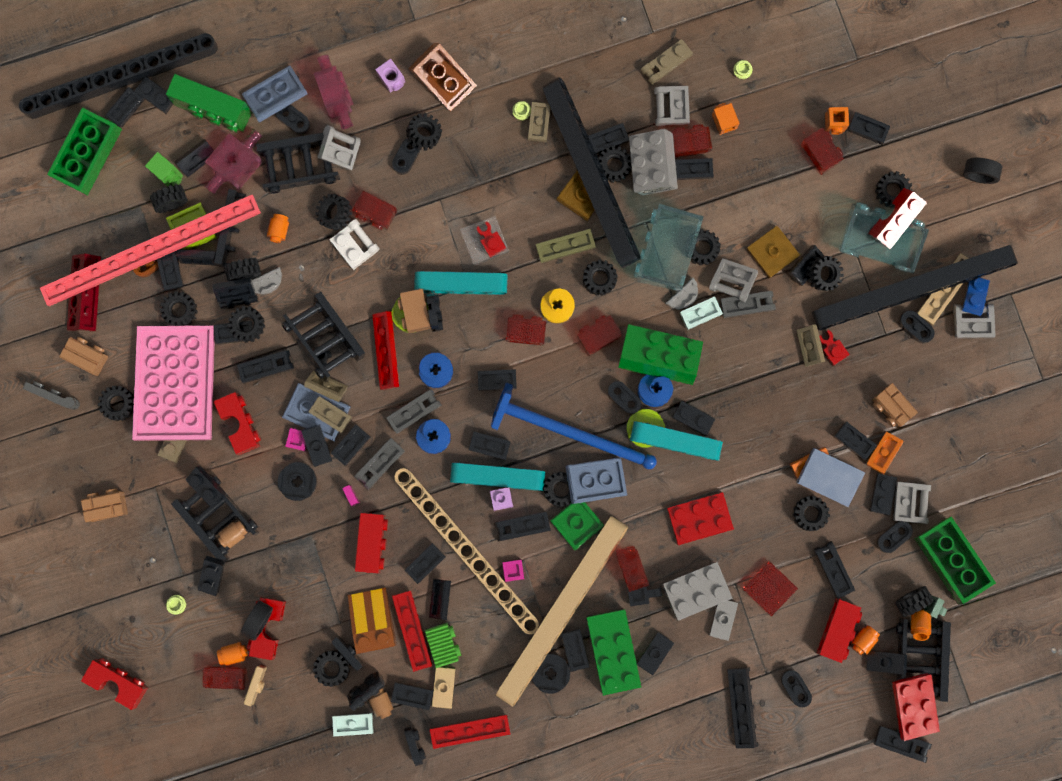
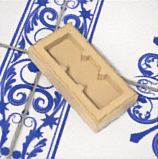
(256, 685)
(443, 687)

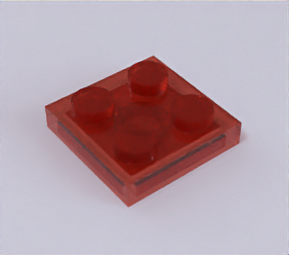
(770, 588)

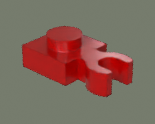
(492, 242)
(834, 350)

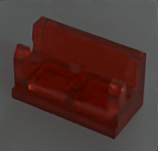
(632, 568)
(224, 677)

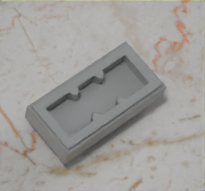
(723, 620)

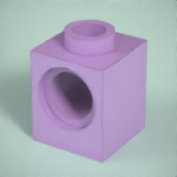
(390, 68)
(501, 499)

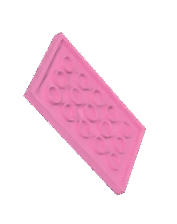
(173, 383)

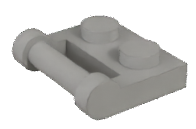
(678, 105)
(336, 153)
(735, 274)
(974, 326)
(906, 500)

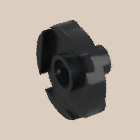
(435, 314)
(291, 472)
(557, 682)

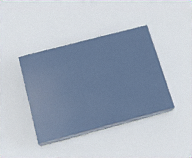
(274, 93)
(299, 407)
(830, 477)
(596, 480)

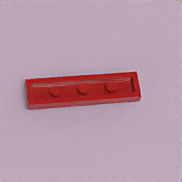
(385, 350)
(412, 631)
(470, 731)

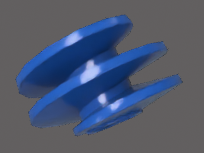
(428, 364)
(647, 394)
(430, 427)

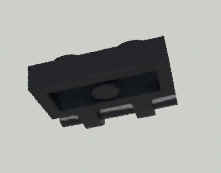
(235, 293)
(370, 687)

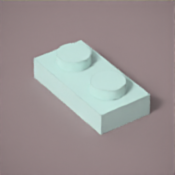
(701, 313)
(352, 724)

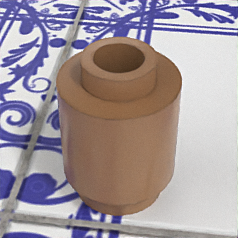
(232, 534)
(381, 704)

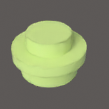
(742, 69)
(521, 110)
(176, 604)

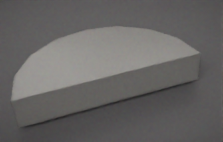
(268, 282)
(684, 298)

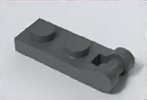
(734, 307)
(52, 395)
(413, 411)
(380, 463)

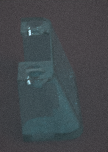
(857, 241)
(668, 248)

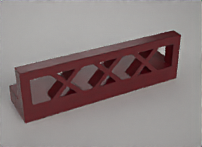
(87, 301)

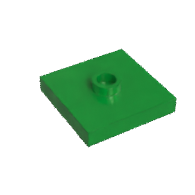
(577, 524)

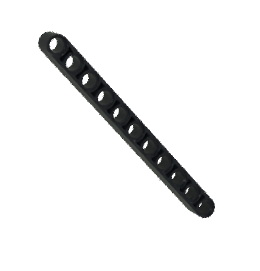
(109, 75)
(591, 173)
(914, 287)

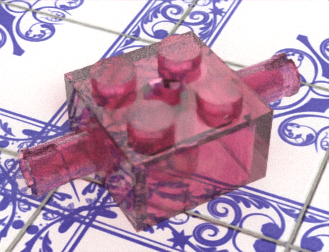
(335, 97)
(225, 153)

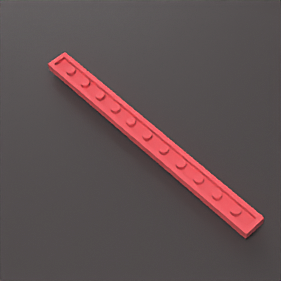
(150, 250)

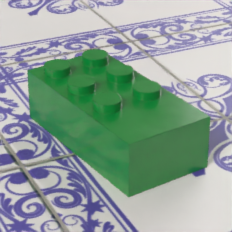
(209, 104)
(84, 151)
(660, 354)
(955, 560)
(613, 652)

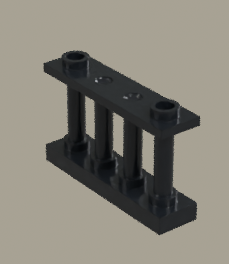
(286, 147)
(332, 320)
(208, 536)
(941, 651)

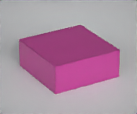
(296, 440)
(351, 496)
(513, 570)

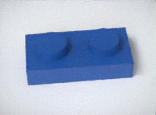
(976, 296)

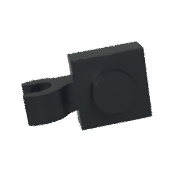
(642, 595)

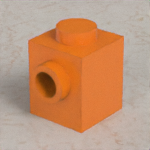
(725, 118)
(836, 120)

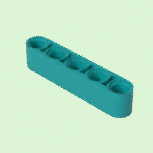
(461, 283)
(676, 441)
(497, 476)

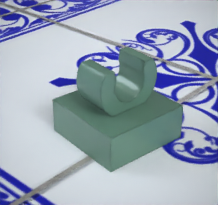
(935, 607)

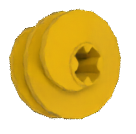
(556, 296)

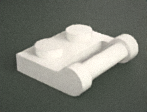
(348, 247)

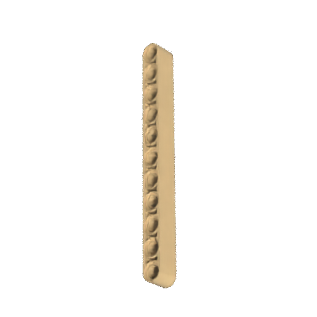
(458, 545)
(561, 611)

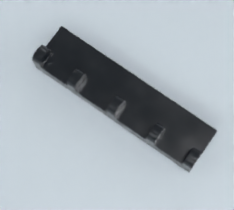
(225, 235)
(742, 708)

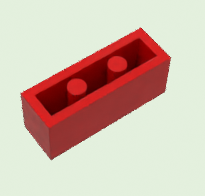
(371, 543)
(839, 630)

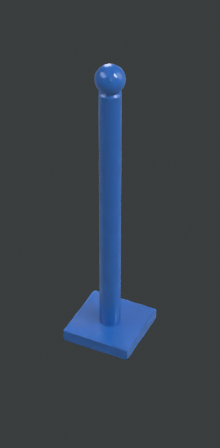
(648, 461)

